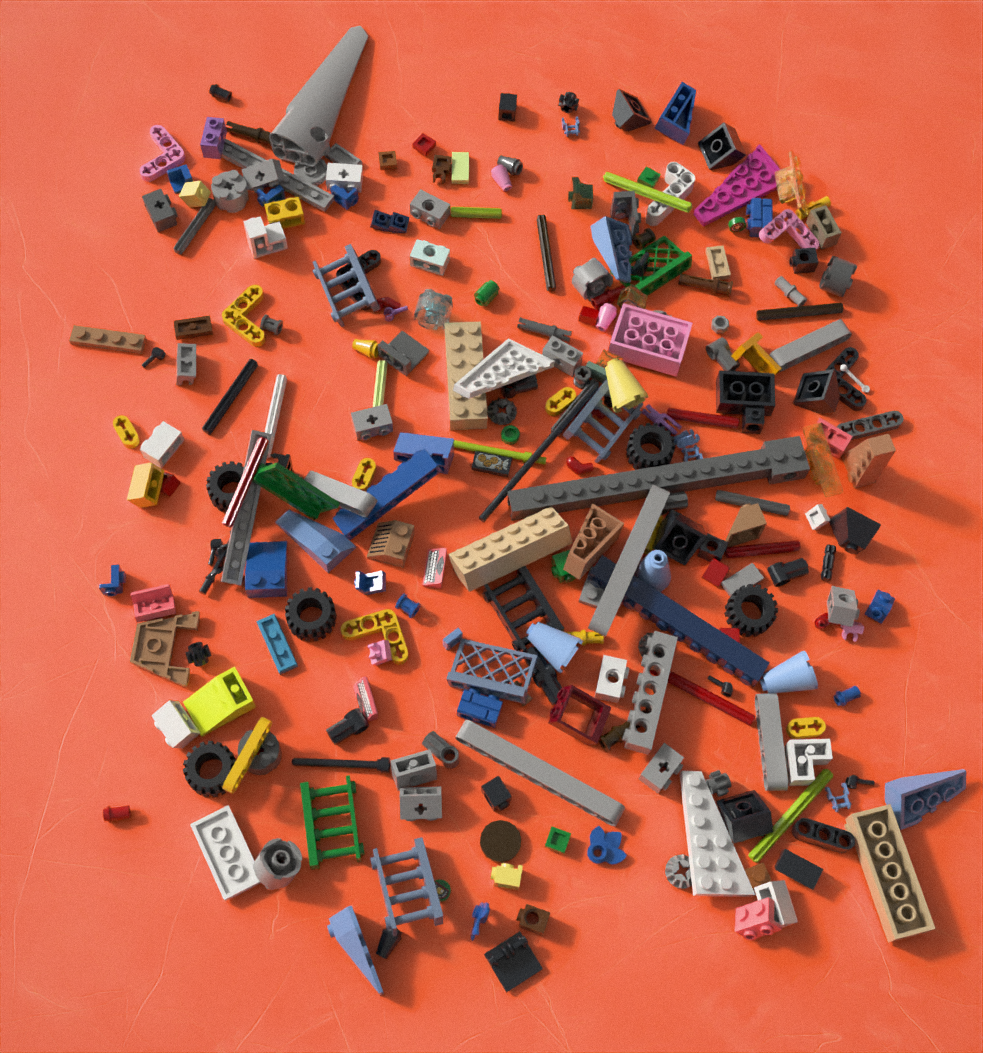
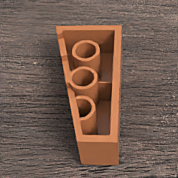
(868, 460)
(594, 539)

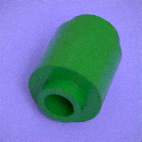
(486, 293)

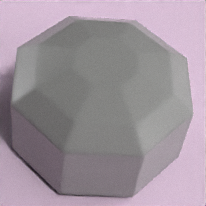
(720, 324)

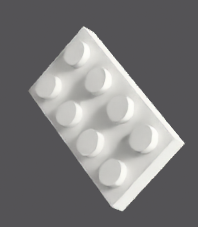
(226, 852)

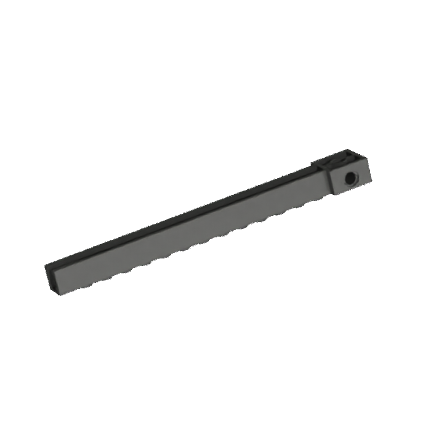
(776, 460)

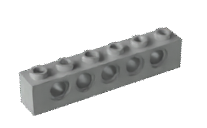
(666, 646)

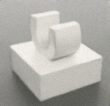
(817, 517)

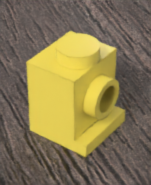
(506, 876)

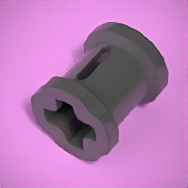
(271, 325)
(582, 377)

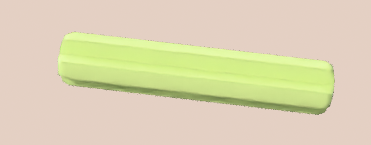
(380, 383)

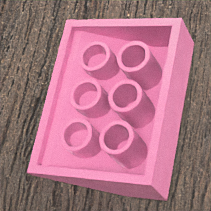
(650, 339)

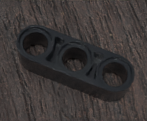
(833, 835)

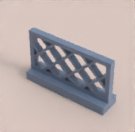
(484, 684)

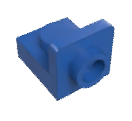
(274, 194)
(344, 198)

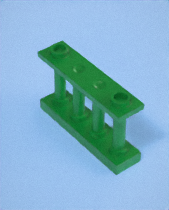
(312, 814)

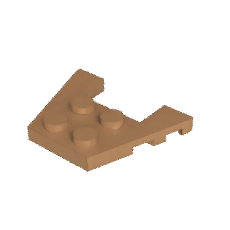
(155, 644)

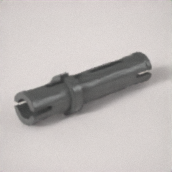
(544, 329)

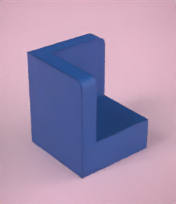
(178, 177)

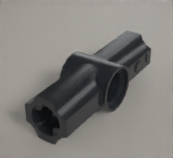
(544, 676)

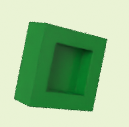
(648, 177)
(557, 840)

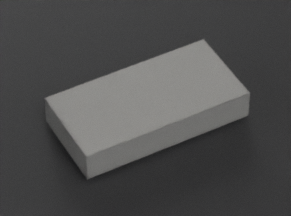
(342, 156)
(746, 576)

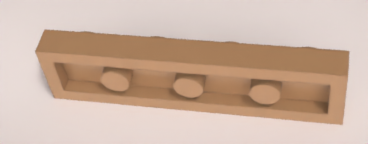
(107, 339)

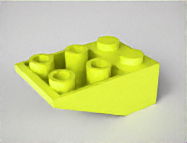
(219, 702)

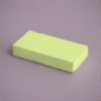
(460, 167)

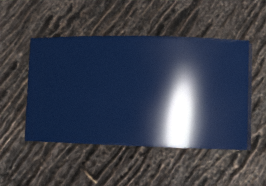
(390, 223)

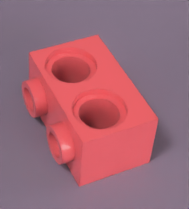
(835, 437)

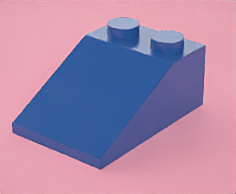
(266, 569)

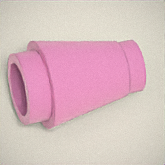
(501, 176)
(606, 316)

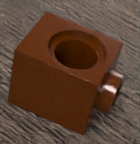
(542, 915)

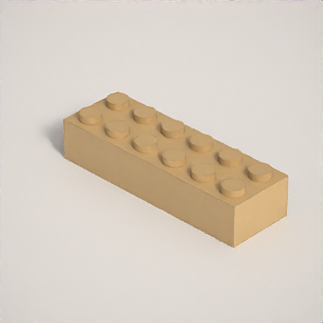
(463, 353)
(510, 548)
(890, 873)

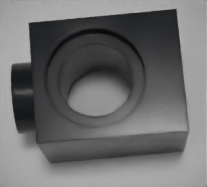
(507, 107)
(804, 260)
(753, 420)
(717, 543)
(496, 794)

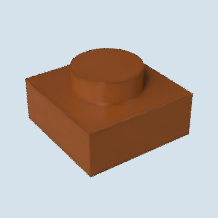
(387, 160)
(758, 875)

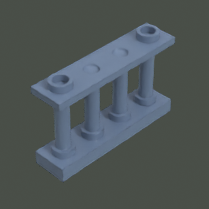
(362, 286)
(586, 417)
(427, 891)

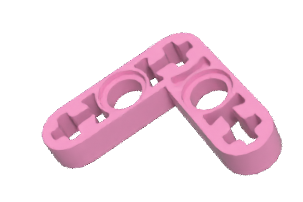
(168, 152)
(790, 226)

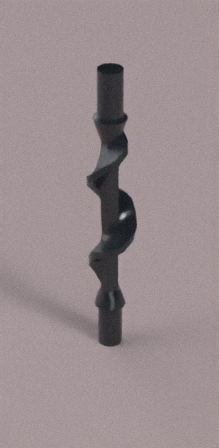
(218, 568)

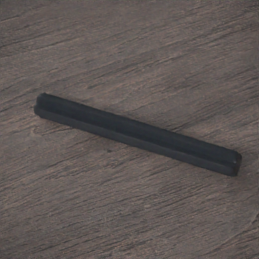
(229, 396)

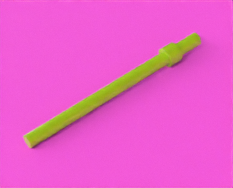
(496, 451)

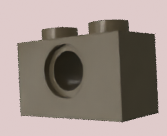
(823, 227)

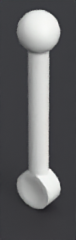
(865, 388)

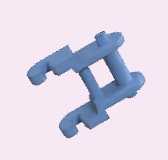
(576, 126)
(684, 439)
(695, 449)
(836, 807)

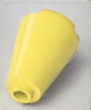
(623, 386)

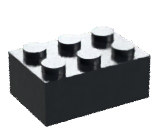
(744, 389)

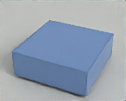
(452, 639)

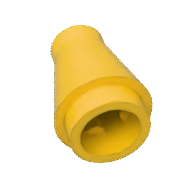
(366, 347)

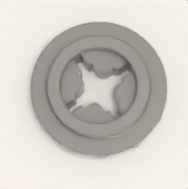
(673, 866)

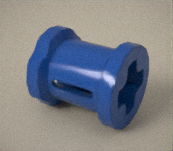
(408, 605)

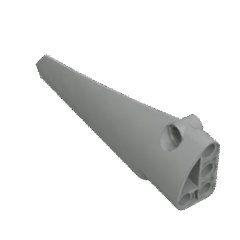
(313, 112)

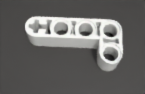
(680, 185)

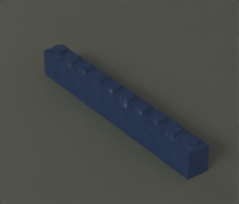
(685, 625)

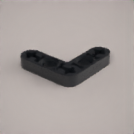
(364, 259)
(856, 394)

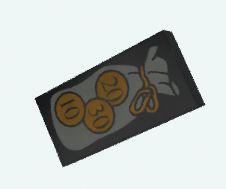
(491, 464)

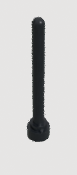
(381, 765)

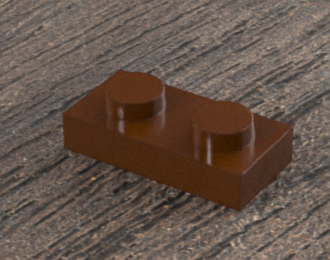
(193, 327)

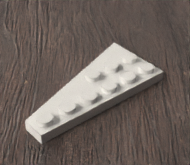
(501, 367)
(712, 856)

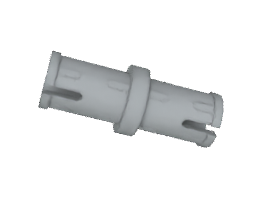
(790, 291)

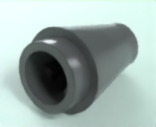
(513, 165)

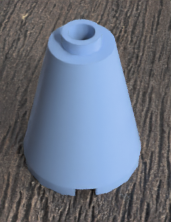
(654, 570)
(553, 644)
(790, 676)

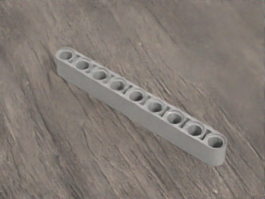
(628, 561)
(540, 773)

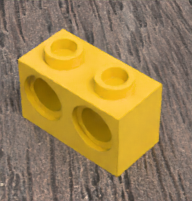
(288, 212)

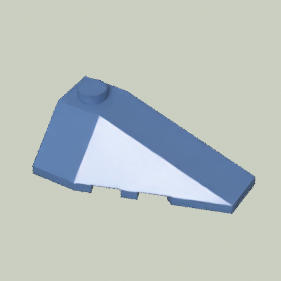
(613, 243)
(318, 541)

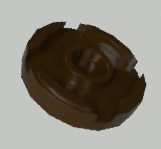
(500, 841)

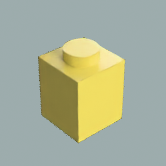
(195, 194)

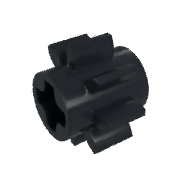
(568, 102)
(198, 654)

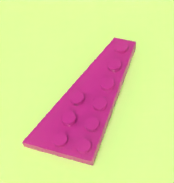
(747, 181)

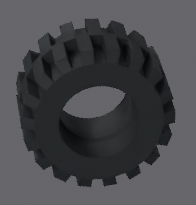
(650, 435)
(218, 479)
(305, 600)
(761, 600)
(198, 758)

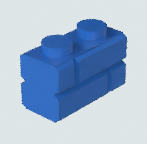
(760, 214)
(479, 707)

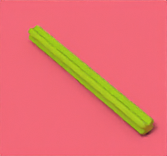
(648, 192)
(791, 815)

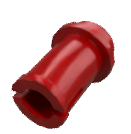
(116, 813)

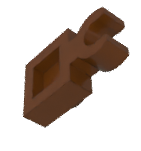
(440, 167)

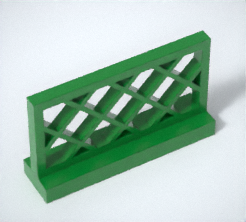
(664, 274)
(294, 490)

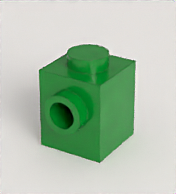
(558, 562)

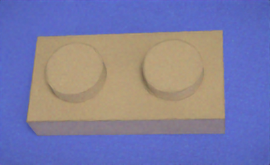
(718, 262)

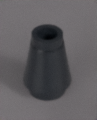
(388, 942)

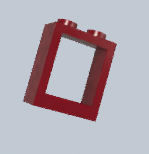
(597, 720)

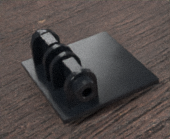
(513, 961)

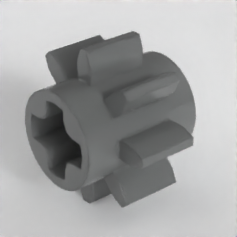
(718, 783)

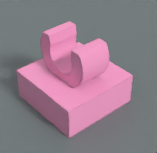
(856, 628)
(380, 652)

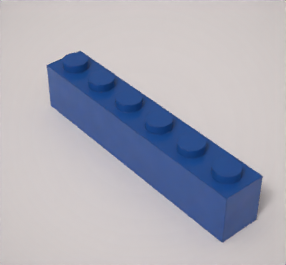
(390, 492)

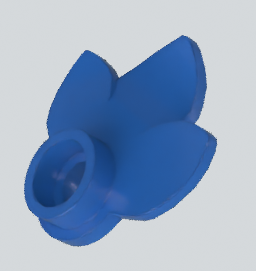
(607, 845)
(480, 914)

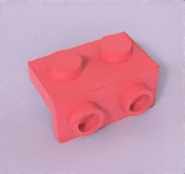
(153, 603)
(756, 919)

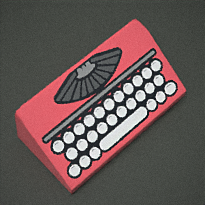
(435, 568)
(365, 699)

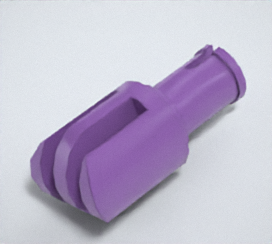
(660, 419)

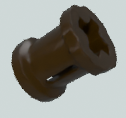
(644, 238)

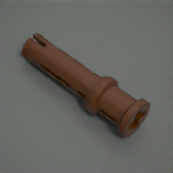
(714, 286)

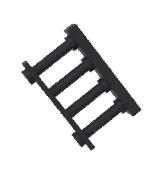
(533, 594)

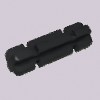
(828, 562)

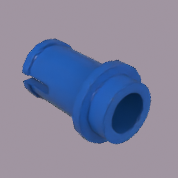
(845, 696)

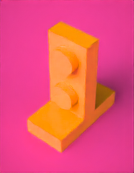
(756, 355)

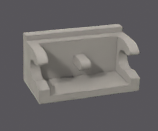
(185, 363)

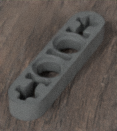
(870, 429)

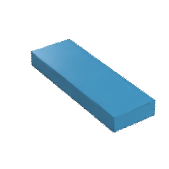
(277, 644)

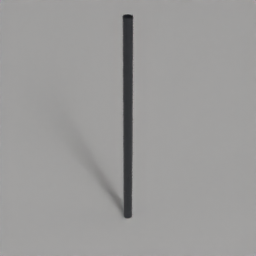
(536, 455)

